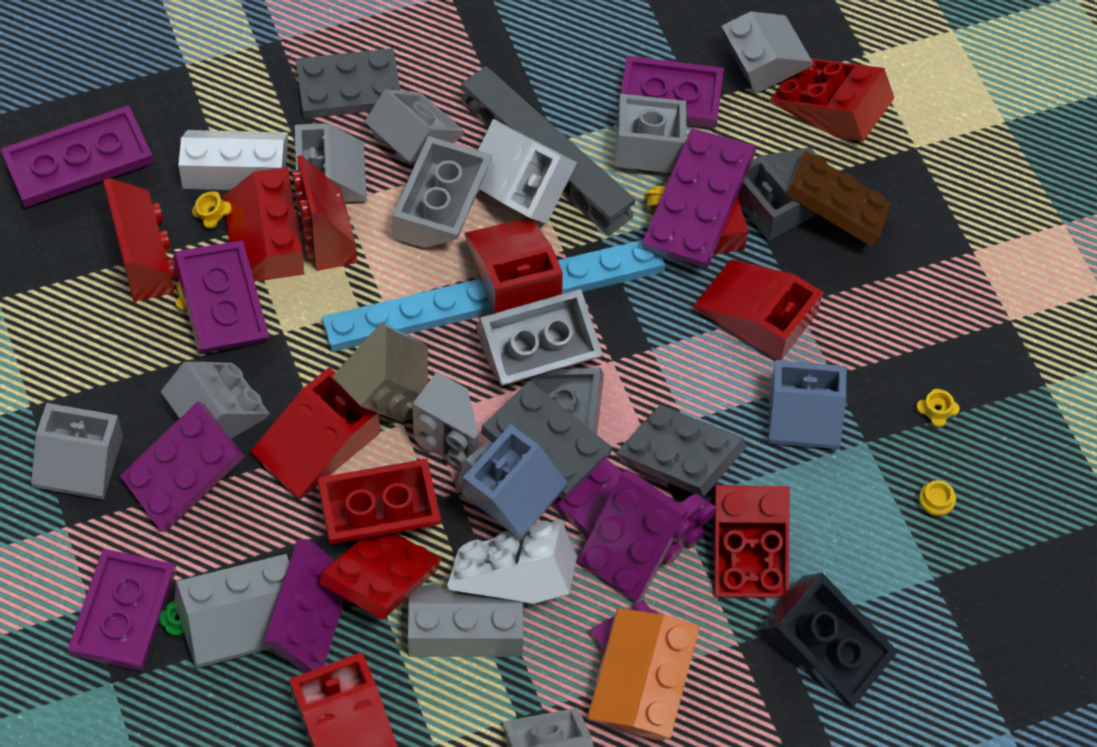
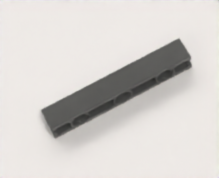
(588, 187)

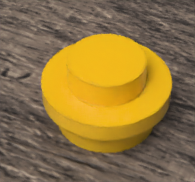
(937, 498)

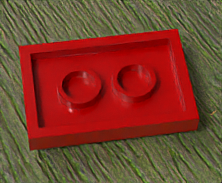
(380, 572)

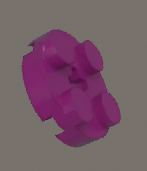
(691, 529)

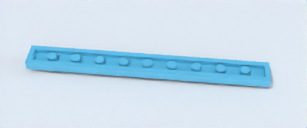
(470, 298)

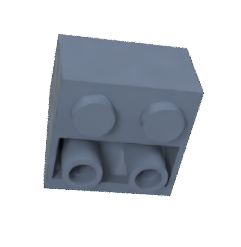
(807, 404)
(514, 481)

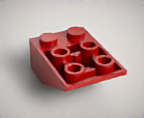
(837, 97)
(323, 218)
(515, 264)
(761, 305)
(315, 435)
(750, 540)
(342, 705)

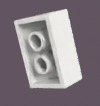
(227, 157)

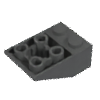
(764, 193)

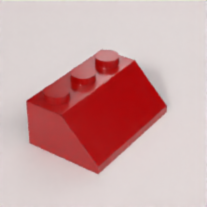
(266, 223)
(140, 240)
(378, 501)

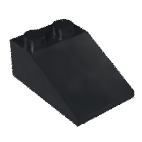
(828, 638)

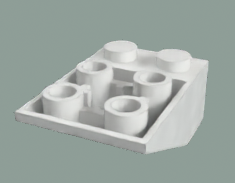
(524, 172)
(517, 568)

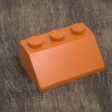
(643, 673)

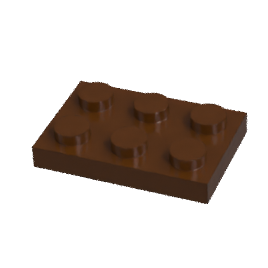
(838, 198)

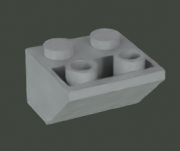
(335, 155)
(221, 390)
(445, 420)
(75, 451)

